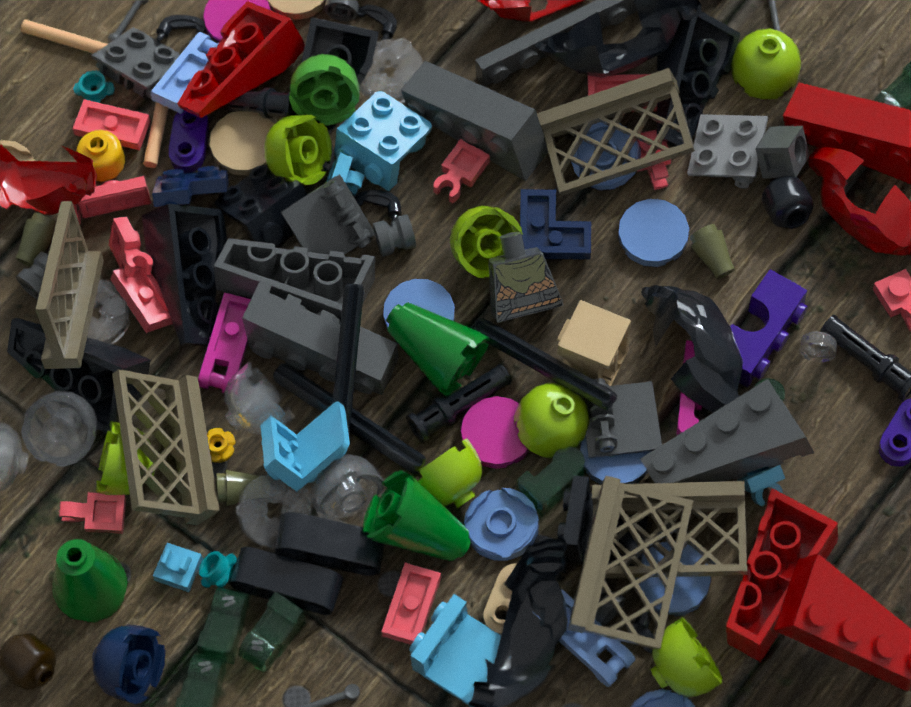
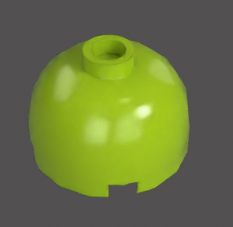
(766, 64)
(298, 149)
(477, 237)
(551, 419)
(112, 464)
(453, 475)
(684, 662)

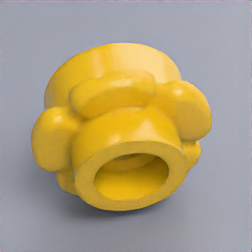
(227, 441)

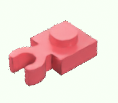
(461, 166)

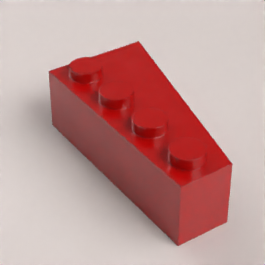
(854, 124)
(784, 536)
(845, 622)

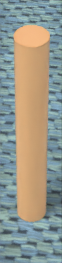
(61, 37)
(155, 136)

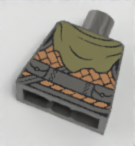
(520, 281)

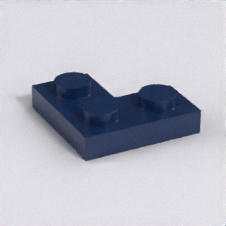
(178, 187)
(550, 236)

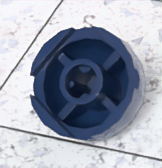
(128, 662)

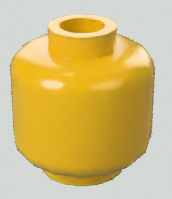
(105, 152)

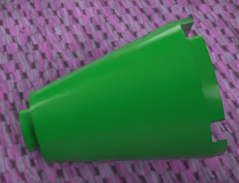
(437, 345)
(414, 520)
(88, 582)

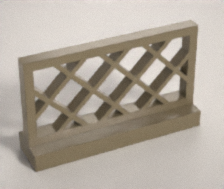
(604, 106)
(67, 292)
(187, 446)
(707, 498)
(597, 557)

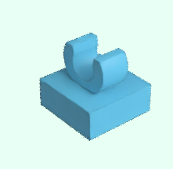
(352, 178)
(762, 479)
(177, 567)

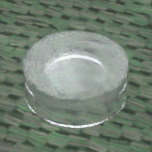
(818, 347)

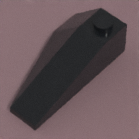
(347, 42)
(698, 60)
(184, 250)
(90, 381)

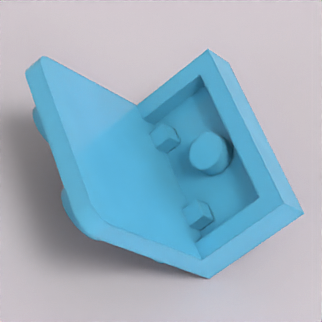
(380, 137)
(302, 456)
(454, 650)

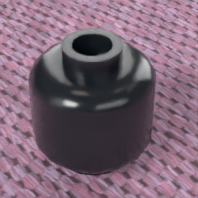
(787, 202)

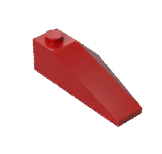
(252, 50)

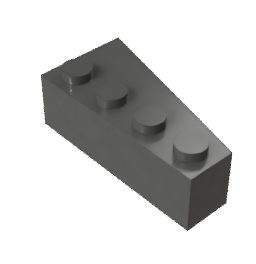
(479, 117)
(303, 274)
(311, 340)
(731, 442)

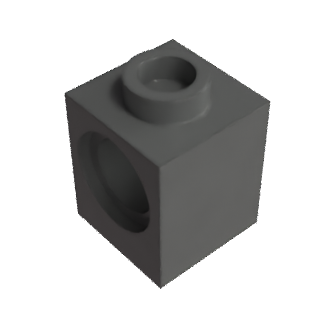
(782, 151)

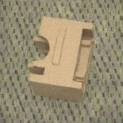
(594, 341)

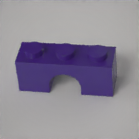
(777, 304)

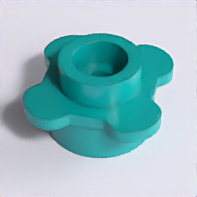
(91, 80)
(216, 569)

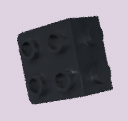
(259, 202)
(579, 523)

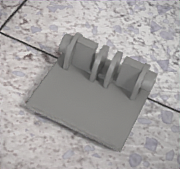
(727, 147)

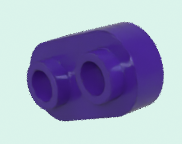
(188, 136)
(898, 429)

